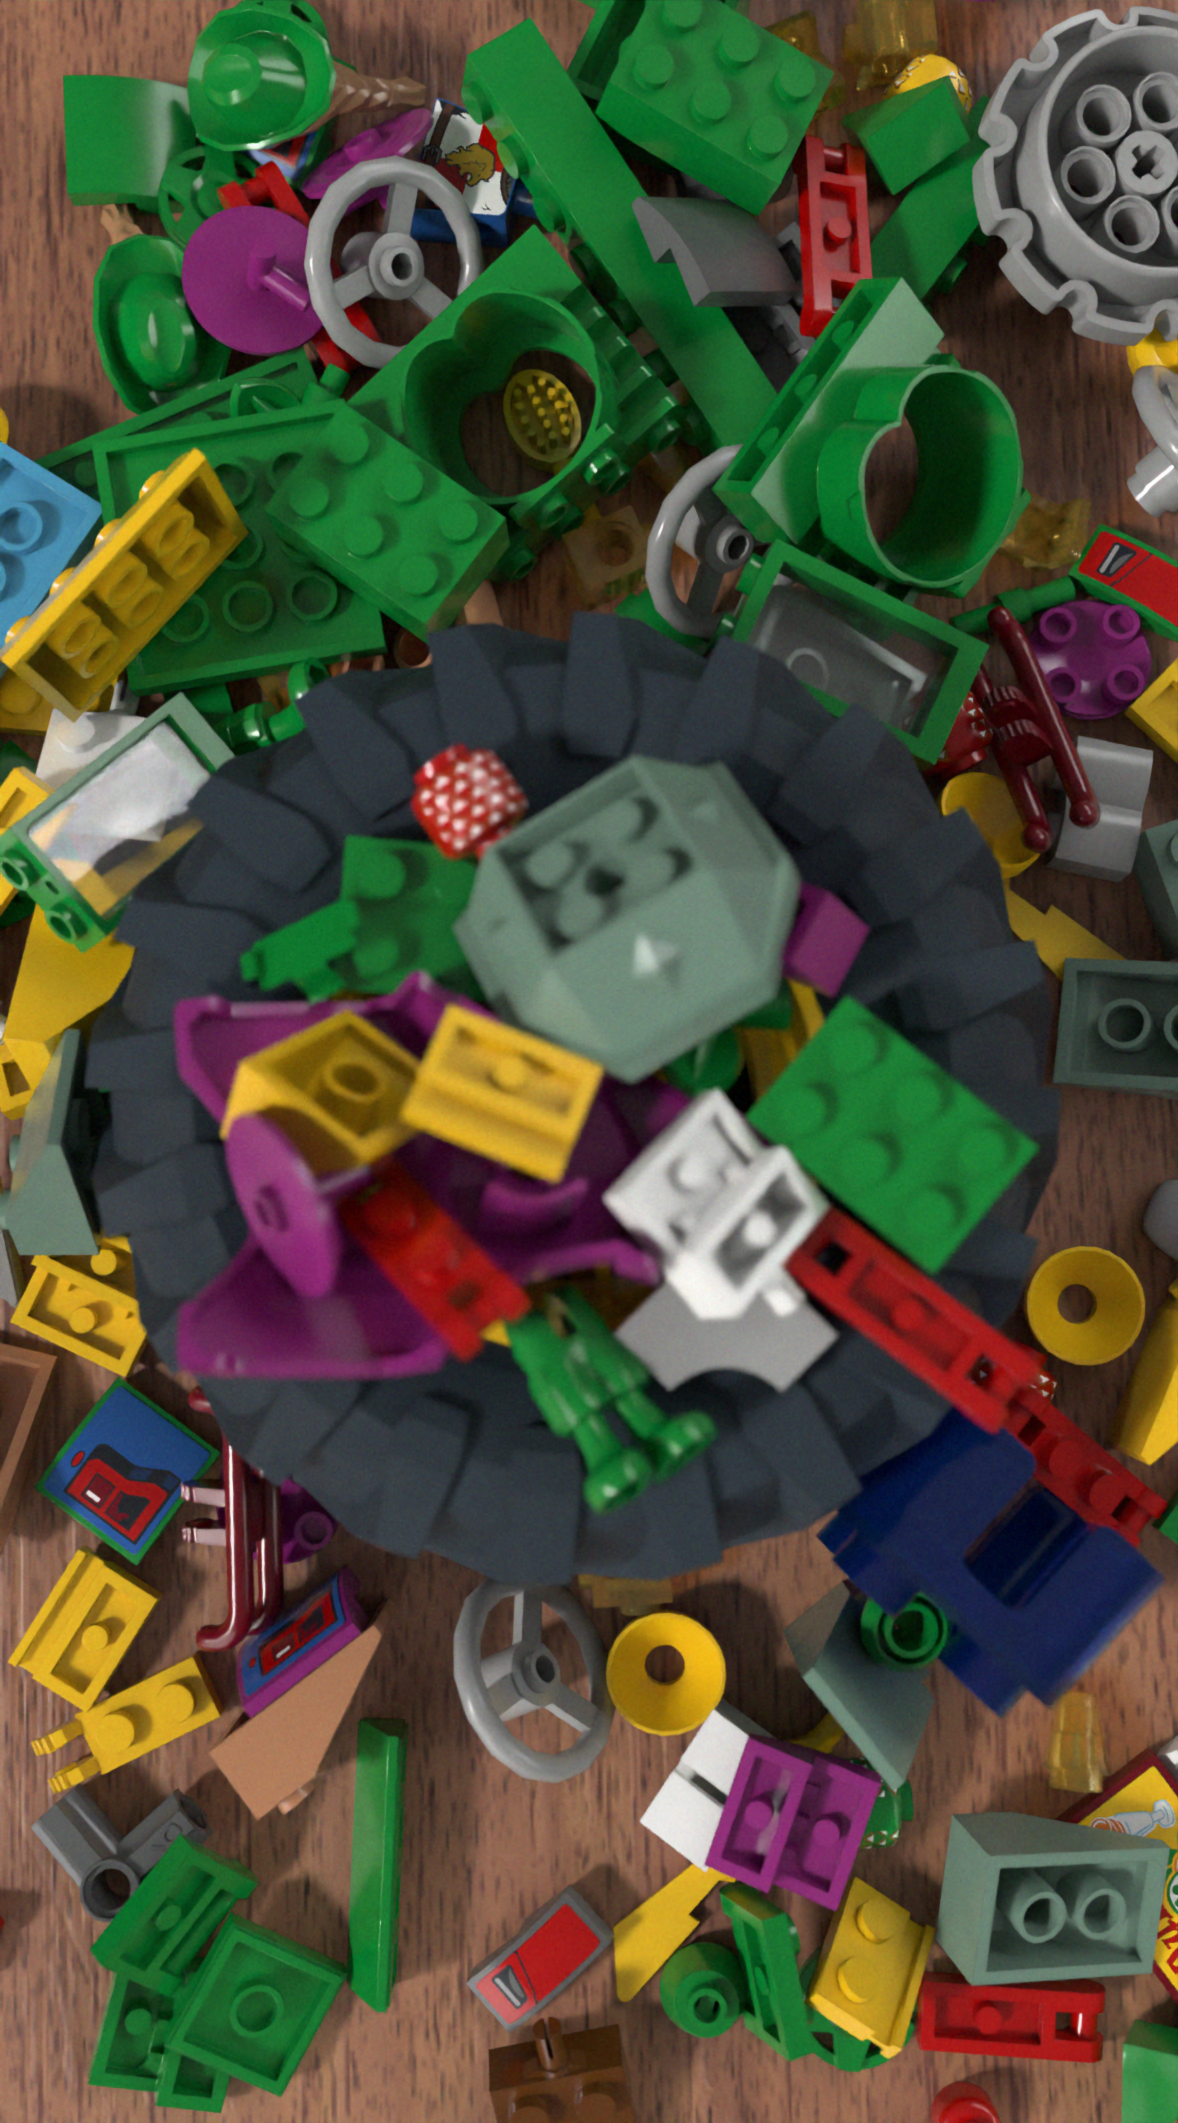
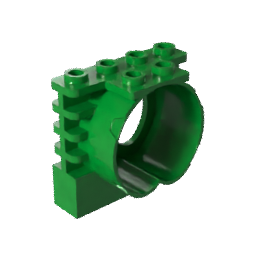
(468, 351)
(809, 452)

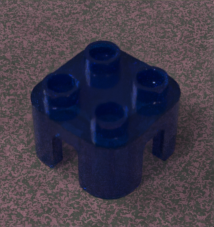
(1031, 1597)

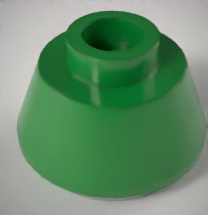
(910, 1640)
(713, 1978)

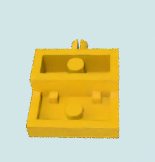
(87, 1305)

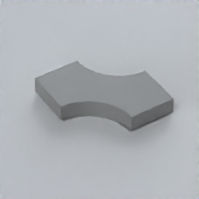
(679, 1344)

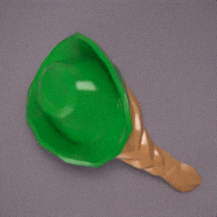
(272, 79)
(143, 322)

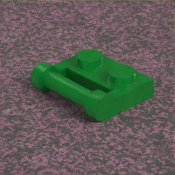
(172, 1915)
(767, 1952)

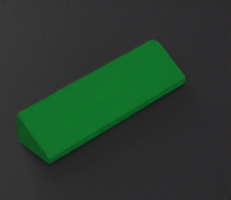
(377, 1860)

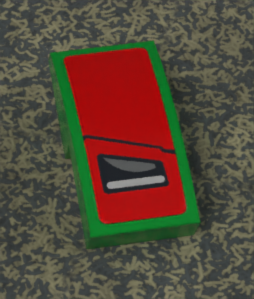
(1132, 575)

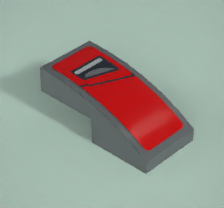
(541, 1959)

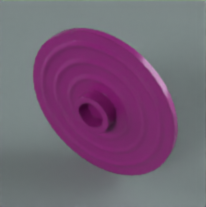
(385, 139)
(250, 280)
(287, 1205)

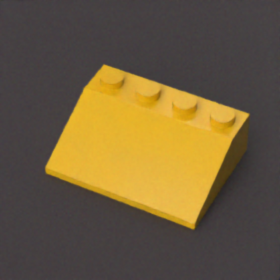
(126, 586)

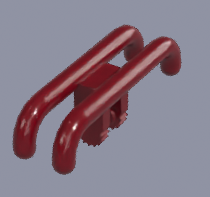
(1029, 730)
(251, 1516)

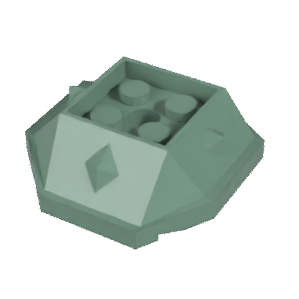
(632, 916)

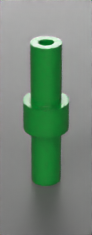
(1019, 602)

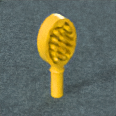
(544, 424)

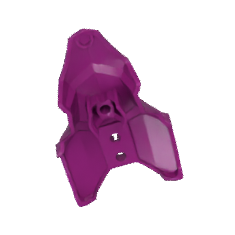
(529, 1226)

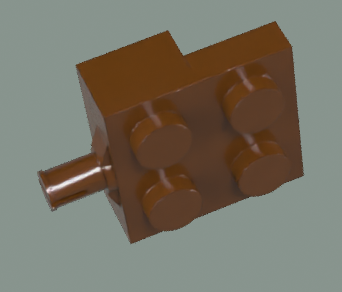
(562, 2077)

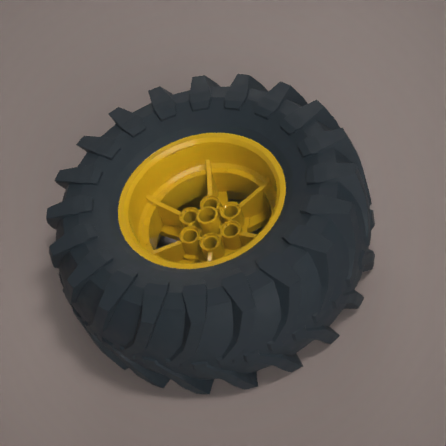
(465, 1449)

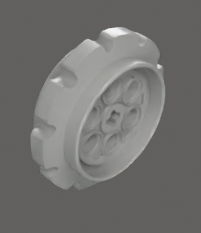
(1127, 174)

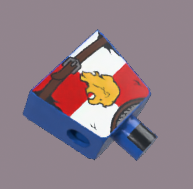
(470, 162)

